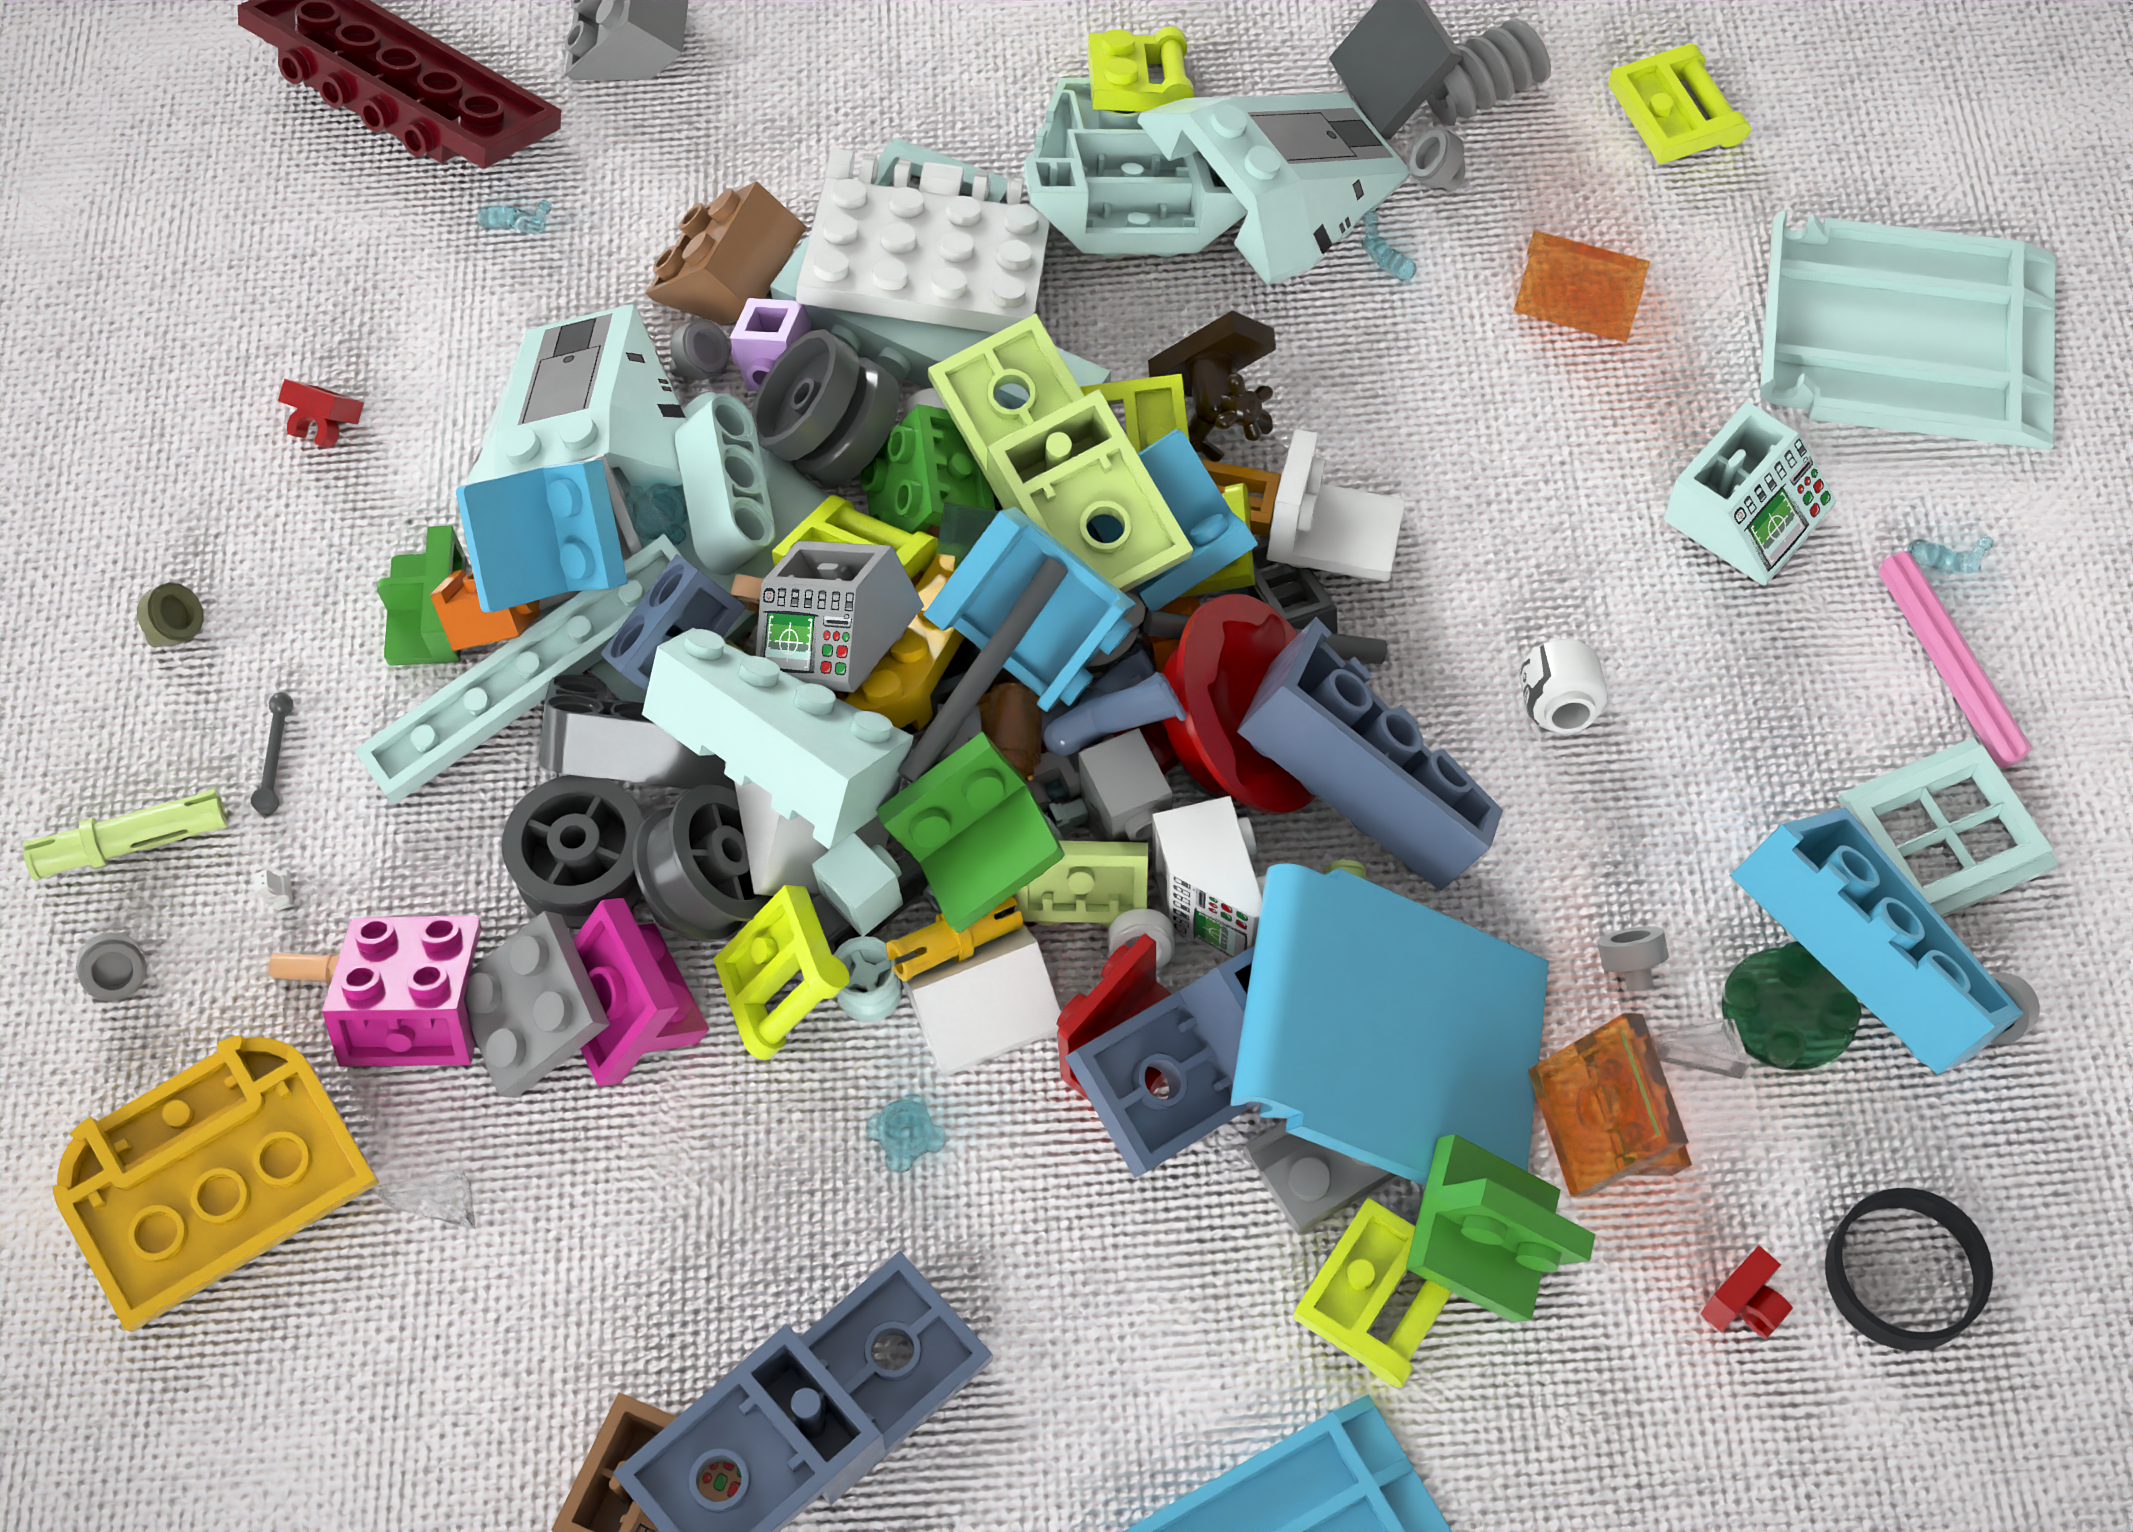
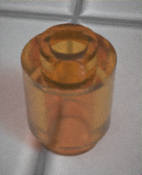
(1014, 725)

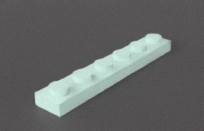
(507, 681)

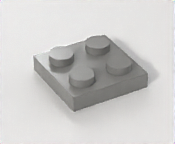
(532, 1005)

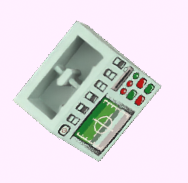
(1751, 494)

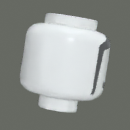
(1563, 685)

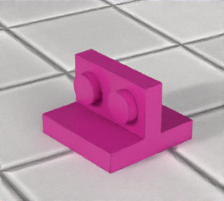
(638, 990)

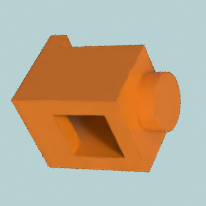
(467, 624)

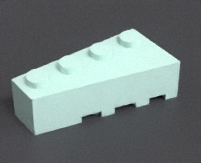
(777, 732)

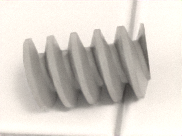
(1490, 69)

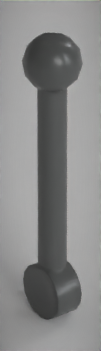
(264, 799)

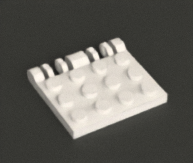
(923, 250)

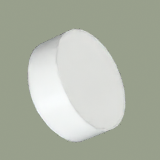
(1134, 923)

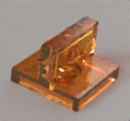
(1582, 286)
(1610, 1108)

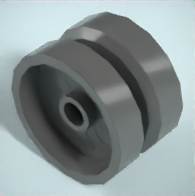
(825, 408)

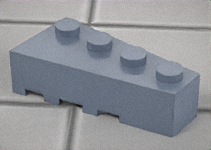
(1368, 760)

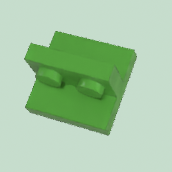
(1491, 1230)

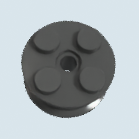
(573, 847)
(697, 865)

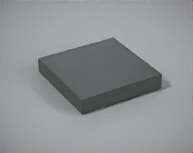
(1395, 61)

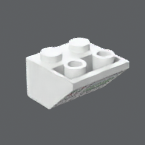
(1208, 874)

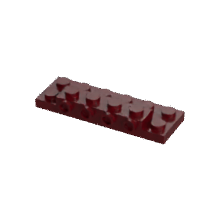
(400, 79)

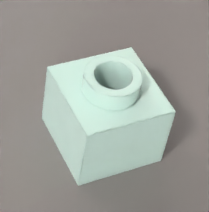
(859, 882)

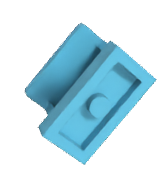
(1070, 630)

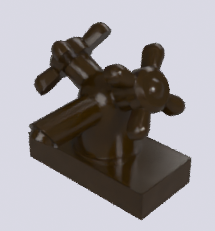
(1210, 376)

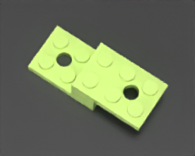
(1059, 453)

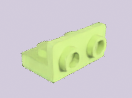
(1088, 885)

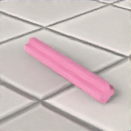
(1954, 660)

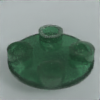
(1790, 1009)

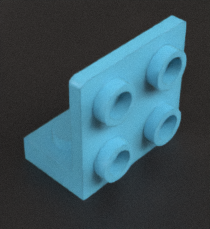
(1199, 510)
(541, 534)

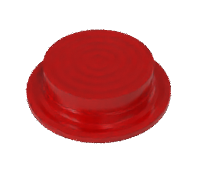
(1215, 680)

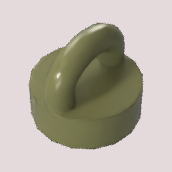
(169, 615)

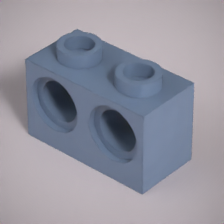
(674, 604)

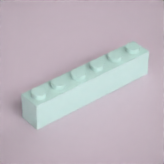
(911, 346)

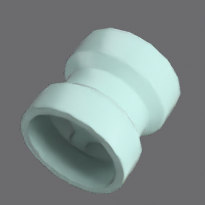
(867, 965)

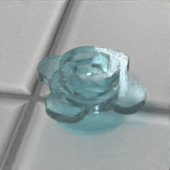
(658, 512)
(905, 1113)

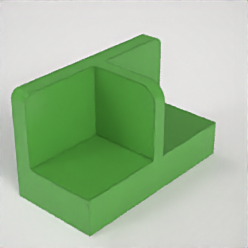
(412, 622)

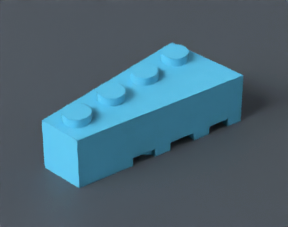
(1878, 936)

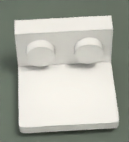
(1331, 524)

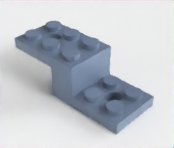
(1195, 1046)
(808, 1410)

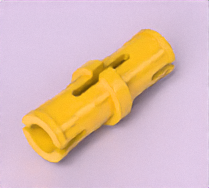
(940, 942)

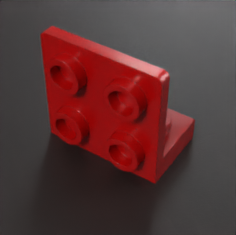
(1124, 991)

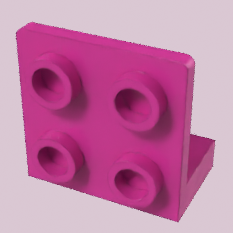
(403, 991)

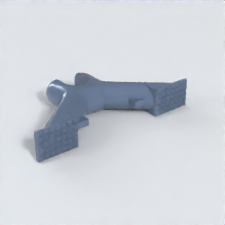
(1120, 700)

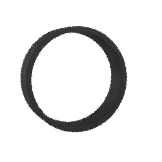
(1955, 1222)

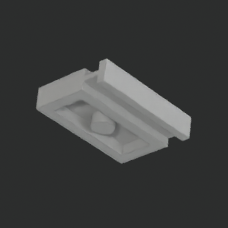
(1309, 1178)

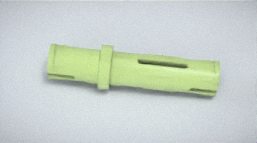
(143, 829)

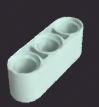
(724, 484)

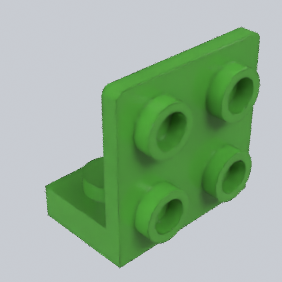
(921, 470)
(973, 831)

